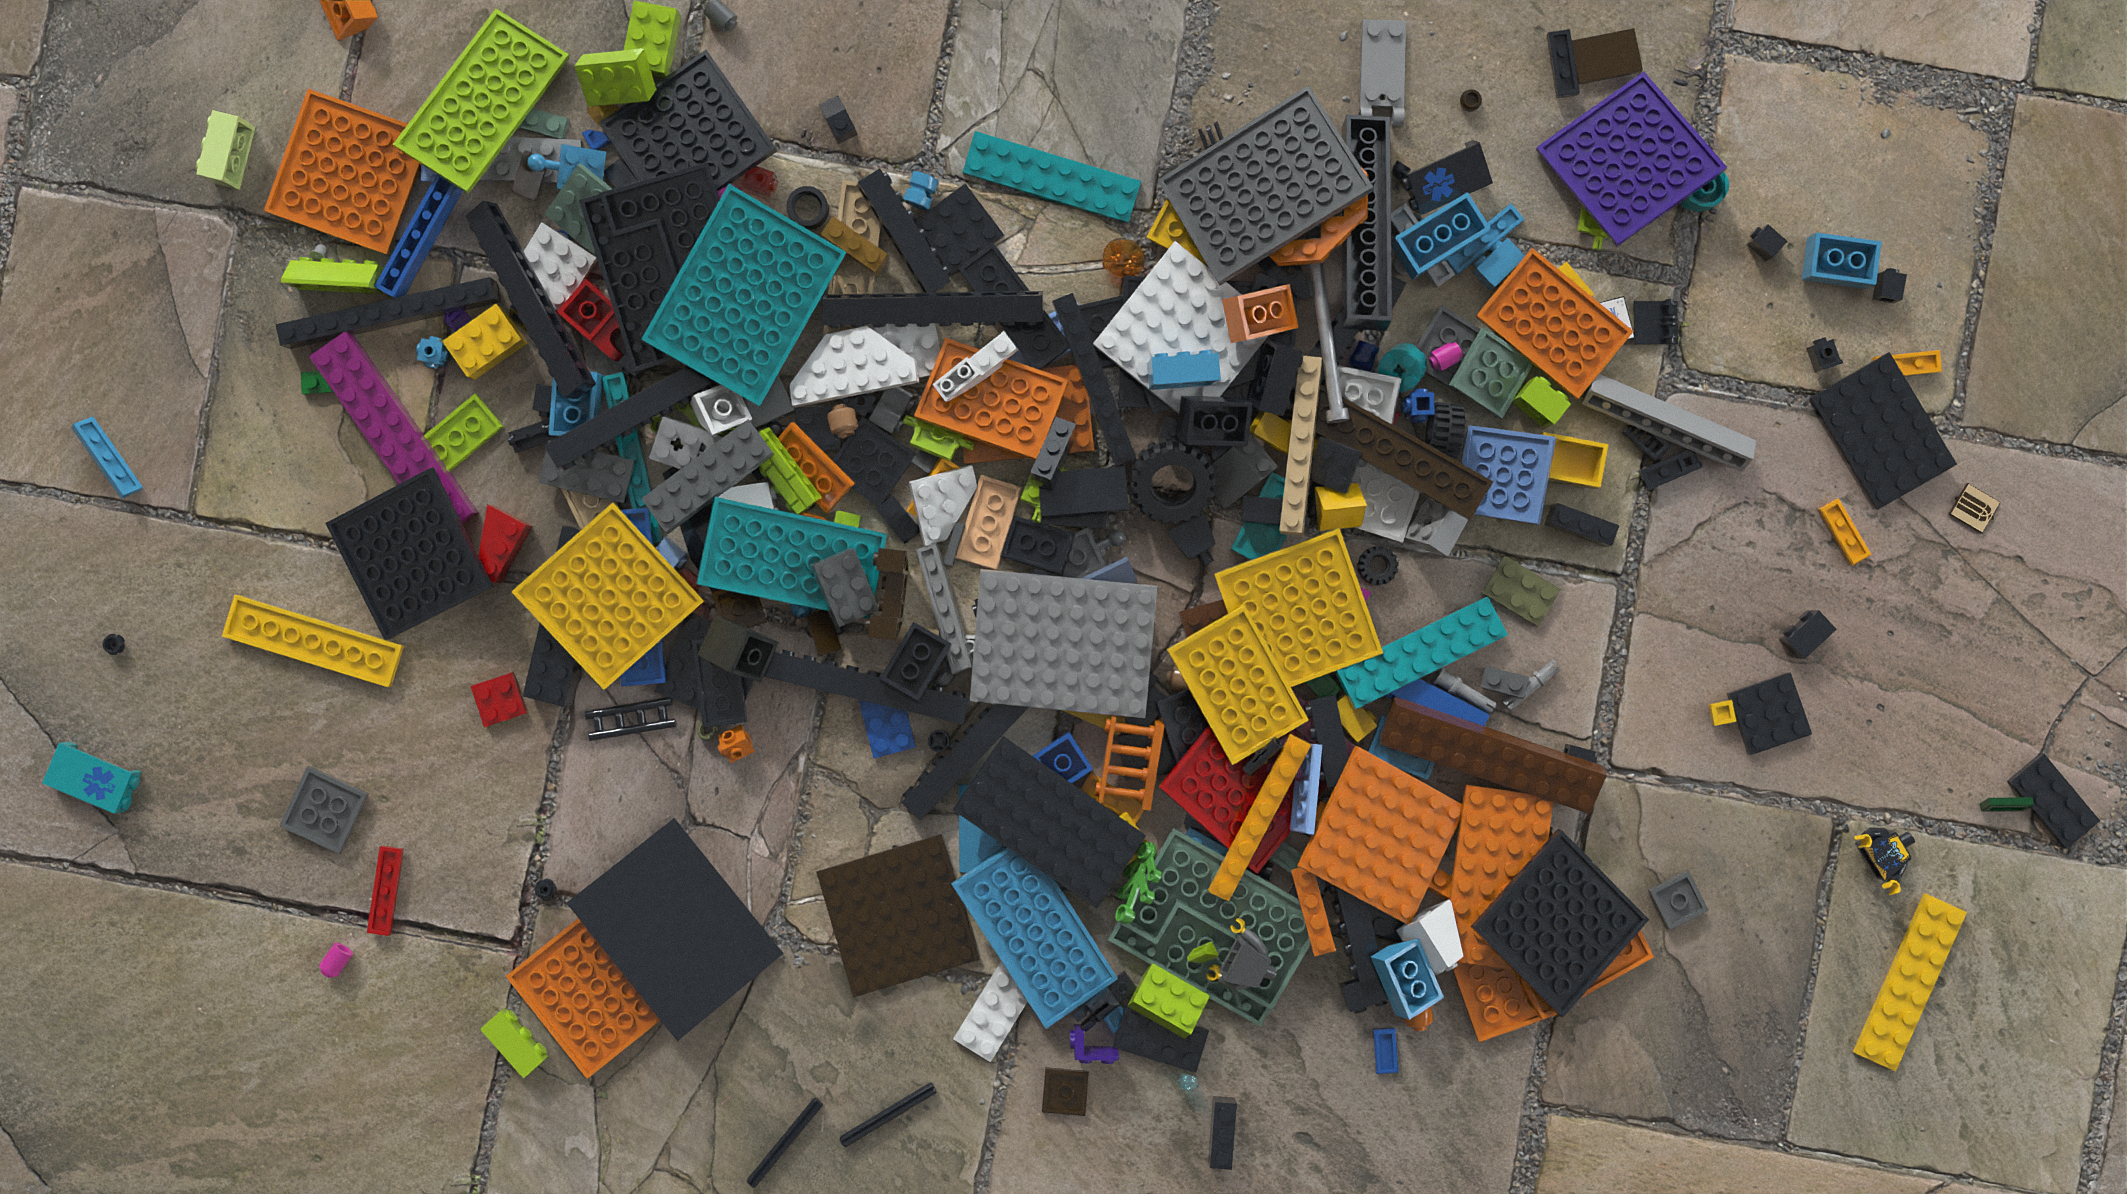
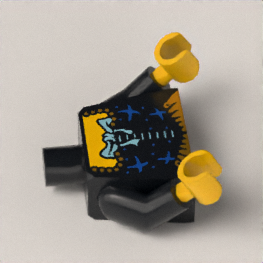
(1886, 854)

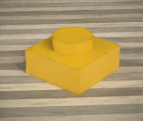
(1722, 712)

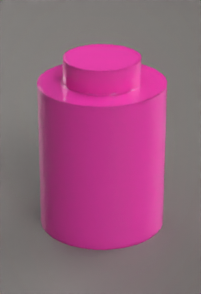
(335, 960)

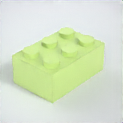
(225, 149)

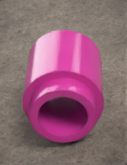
(1445, 356)

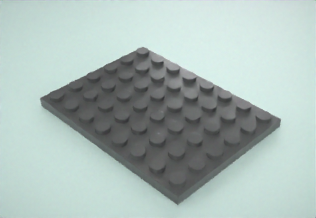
(1265, 185)

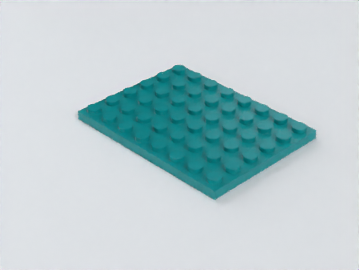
(744, 295)

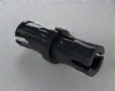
(1263, 756)

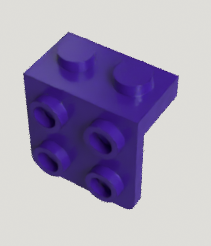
(1086, 1054)

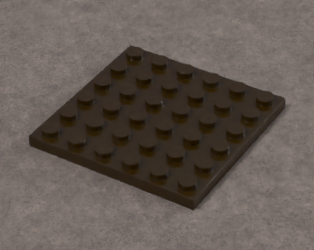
(897, 915)

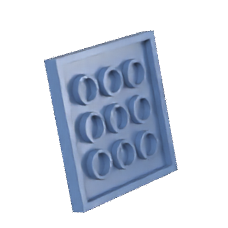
(1517, 465)

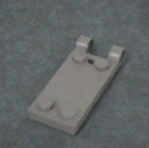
(1383, 67)

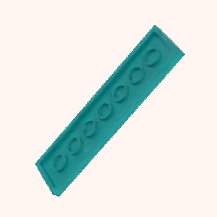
(1051, 177)
(1422, 652)

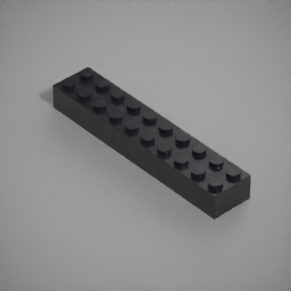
(1368, 248)

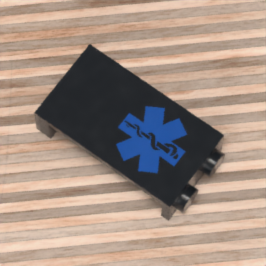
(1447, 179)

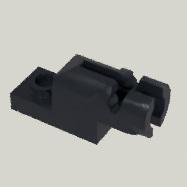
(1105, 1001)

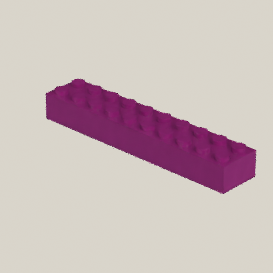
(384, 417)

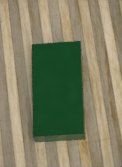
(2009, 804)

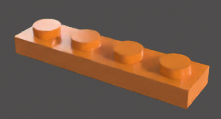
(1313, 912)

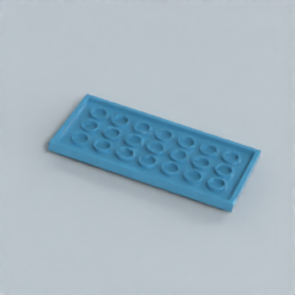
(1035, 934)

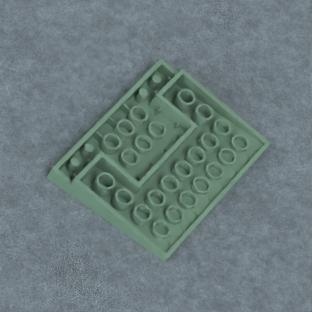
(1191, 916)

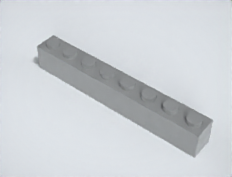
(1669, 422)

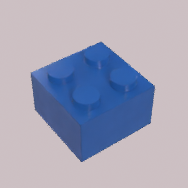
(1065, 758)

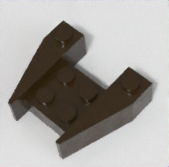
(892, 605)

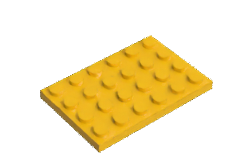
(1237, 684)

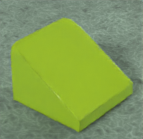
(847, 518)
(1203, 953)

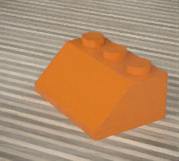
(348, 16)

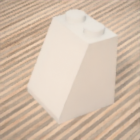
(755, 494)
(1438, 936)

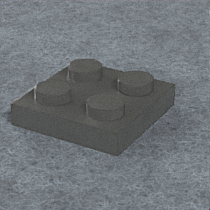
(1678, 900)

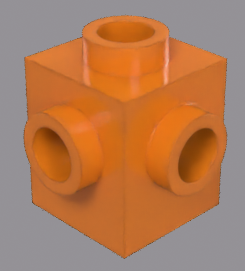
(735, 743)

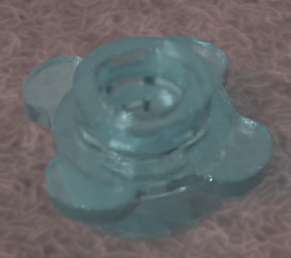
(1187, 1082)

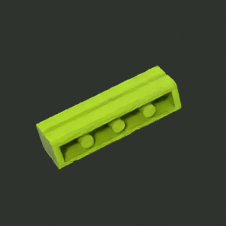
(787, 476)

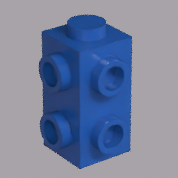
(1418, 405)

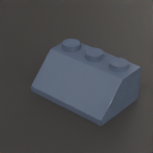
(1116, 572)

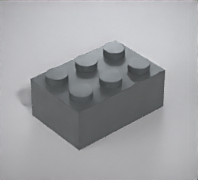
(844, 587)

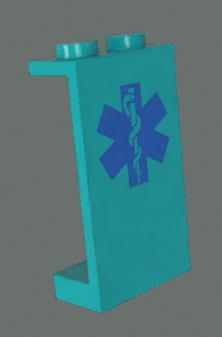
(91, 778)

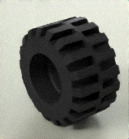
(1446, 428)

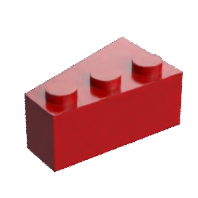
(501, 541)

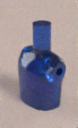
(1363, 356)

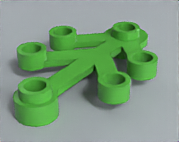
(1137, 880)

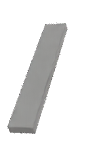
(945, 607)

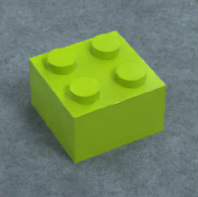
(1541, 402)

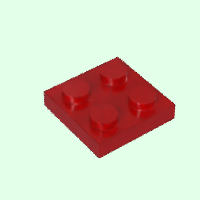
(499, 699)

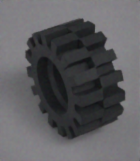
(1364, 565)

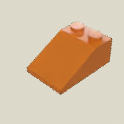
(1260, 313)

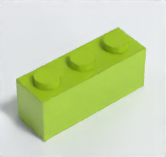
(514, 1042)

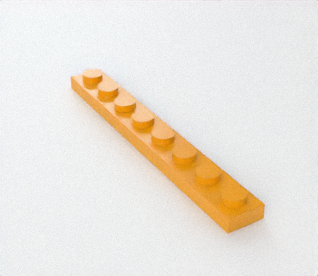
(1259, 817)

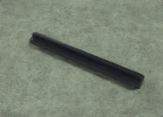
(888, 1114)
(784, 1142)

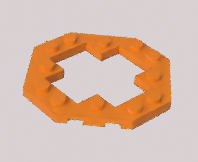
(1333, 233)

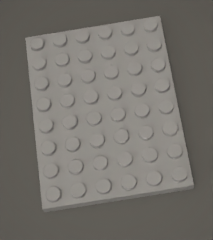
(1063, 643)

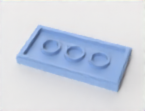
(1306, 793)

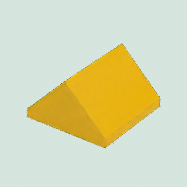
(1339, 509)

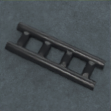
(618, 712)

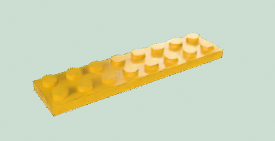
(312, 640)
(1909, 982)

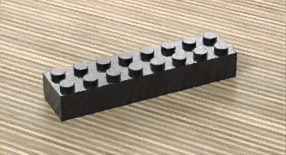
(552, 670)

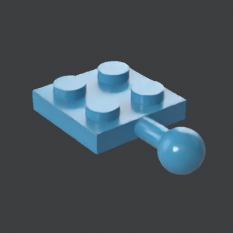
(568, 160)

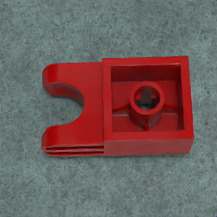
(601, 325)

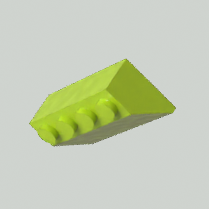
(333, 276)

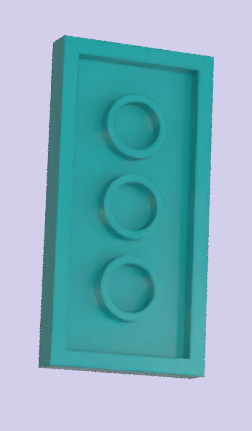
(1261, 539)

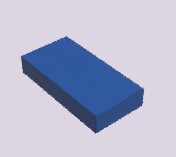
(1385, 1050)

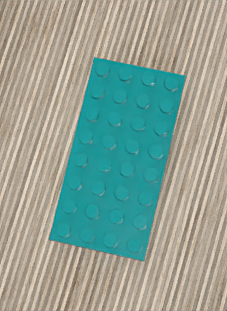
(771, 551)

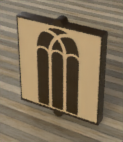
(1974, 508)

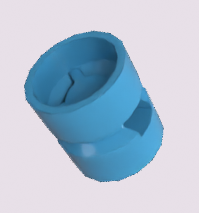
(920, 191)

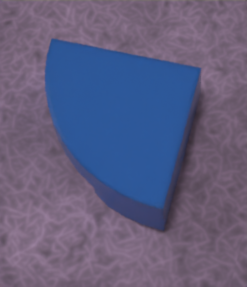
(596, 139)

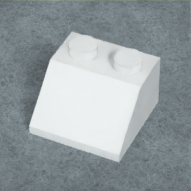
(719, 409)

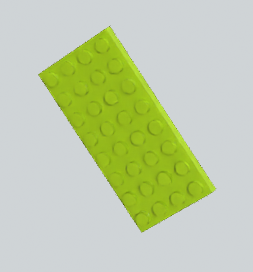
(481, 101)

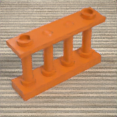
(1147, 774)

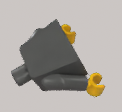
(1245, 963)

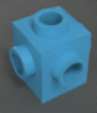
(438, 357)

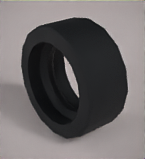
(797, 194)

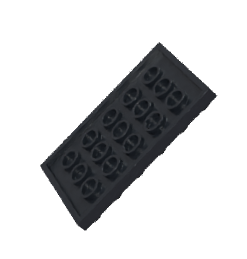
(1883, 431)

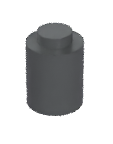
(720, 15)

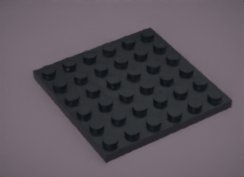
(688, 123)
(409, 554)
(1560, 923)

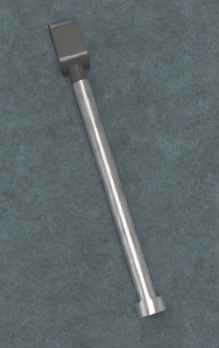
(1337, 412)

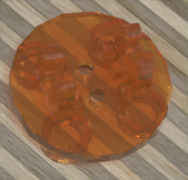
(1114, 254)

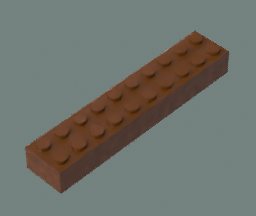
(1492, 755)

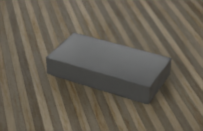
(954, 543)

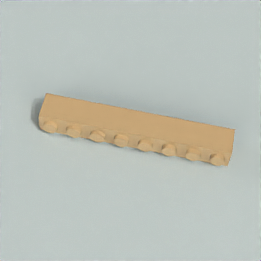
(1301, 446)

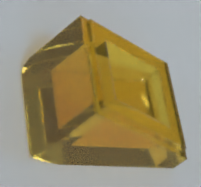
(601, 112)

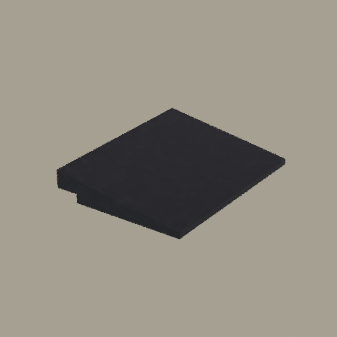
(642, 243)
(675, 928)

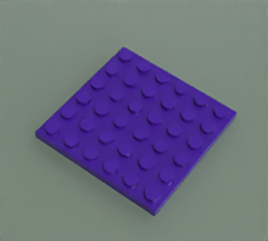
(1631, 158)

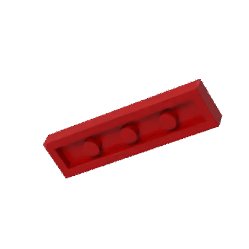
(385, 890)

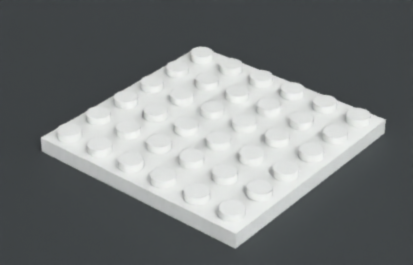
(1174, 313)

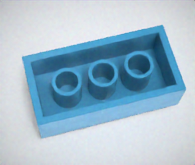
(1439, 236)

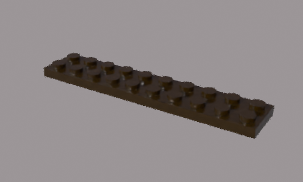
(1403, 456)

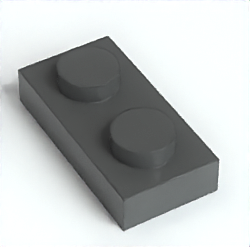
(1505, 682)

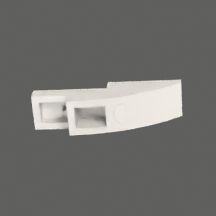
(975, 369)

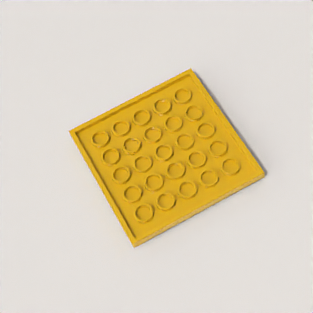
(608, 596)
(1305, 606)

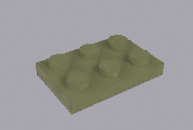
(1521, 591)

